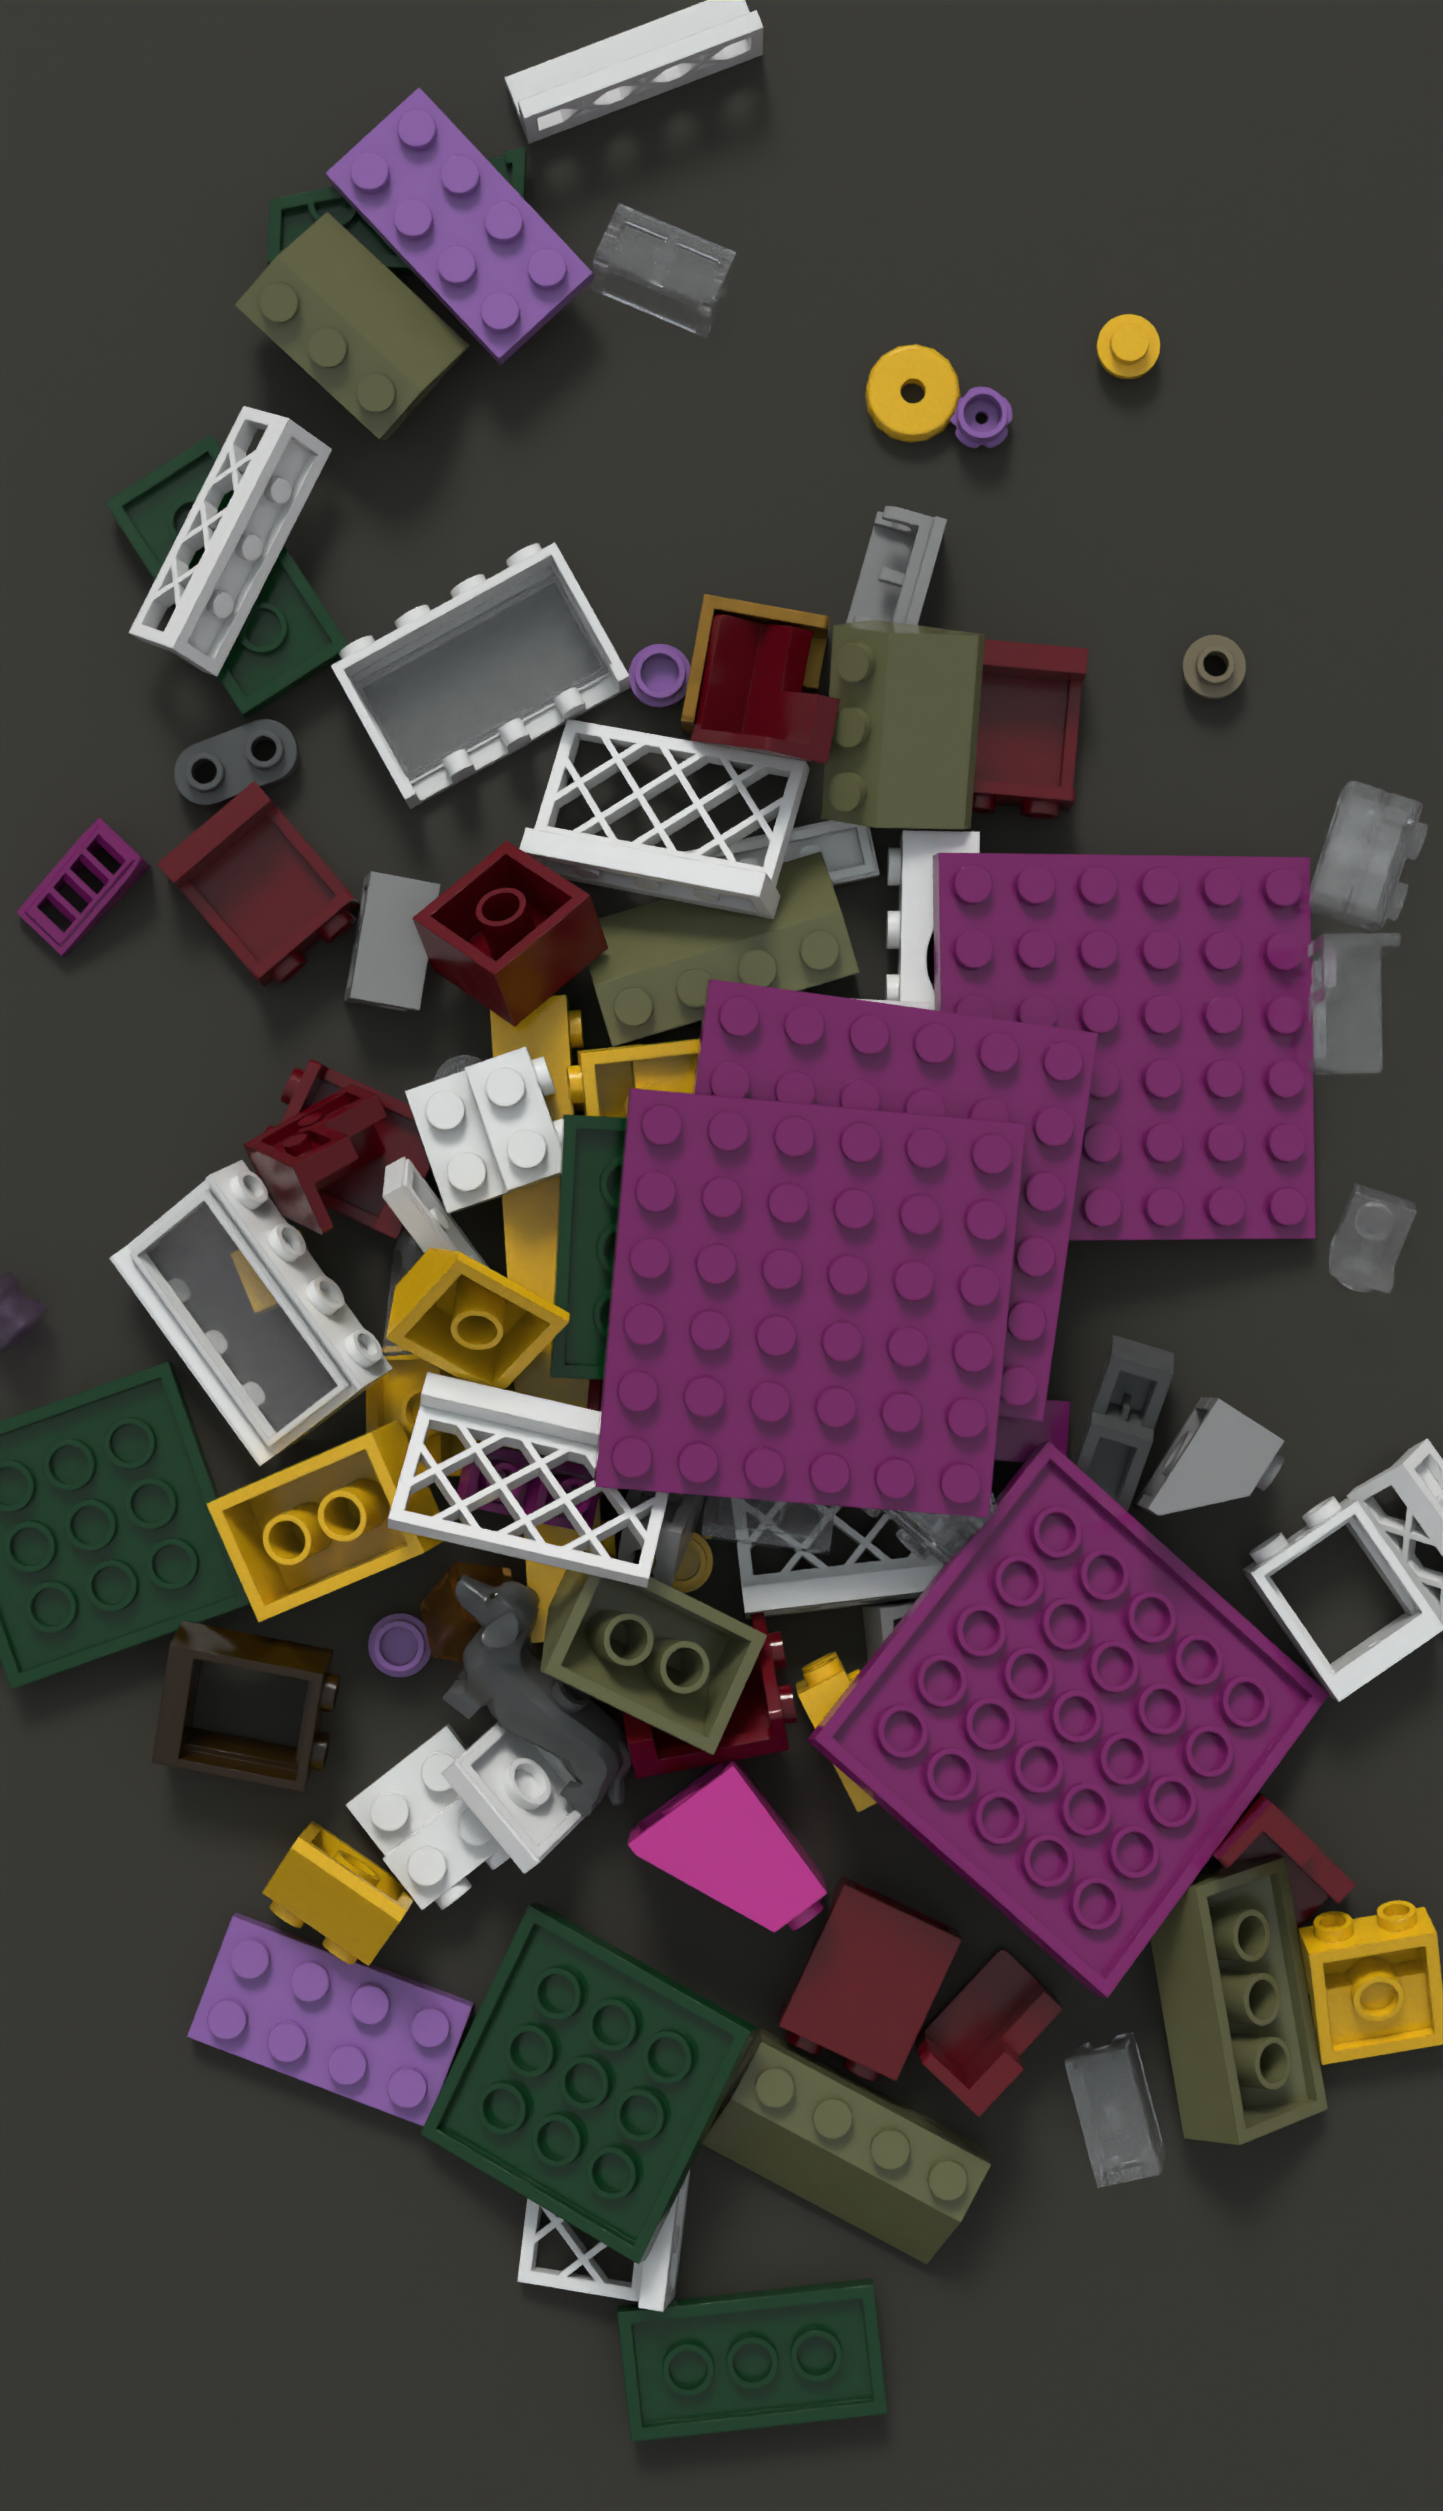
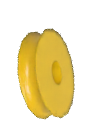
(912, 366)

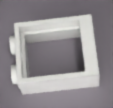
(1379, 1650)

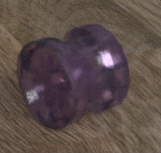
(17, 1312)

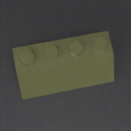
(669, 949)
(1238, 2005)
(847, 2147)

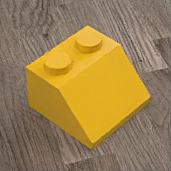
(470, 1319)
(337, 1895)

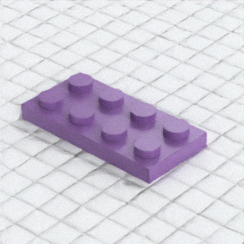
(459, 226)
(330, 2020)

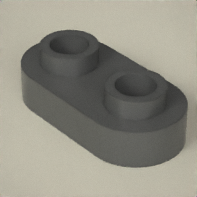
(235, 763)

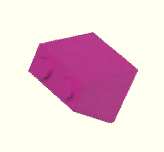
(734, 1848)

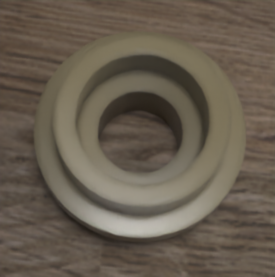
(1211, 686)

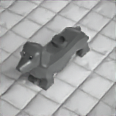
(530, 1704)

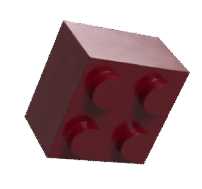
(511, 933)

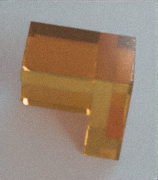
(446, 1620)

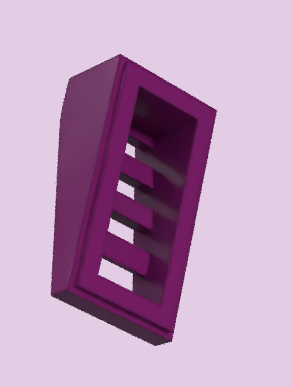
(65, 871)

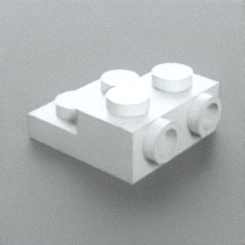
(489, 1129)
(425, 1825)

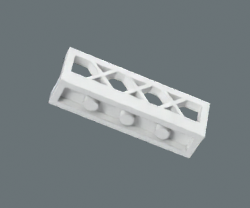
(634, 66)
(238, 541)
(1419, 1483)

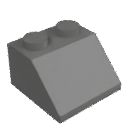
(1212, 1461)

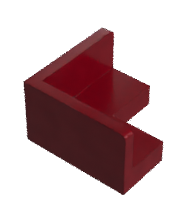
(755, 693)
(316, 1151)
(1267, 1832)
(985, 2029)

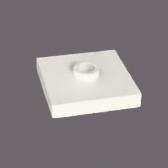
(516, 1794)

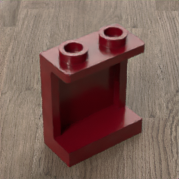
(1028, 727)
(261, 886)
(361, 1191)
(752, 1731)
(869, 1981)

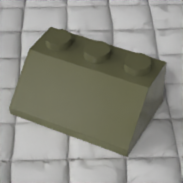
(353, 326)
(903, 725)
(650, 1654)

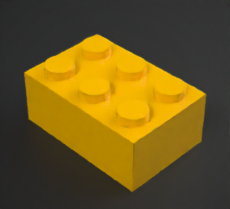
(321, 1522)

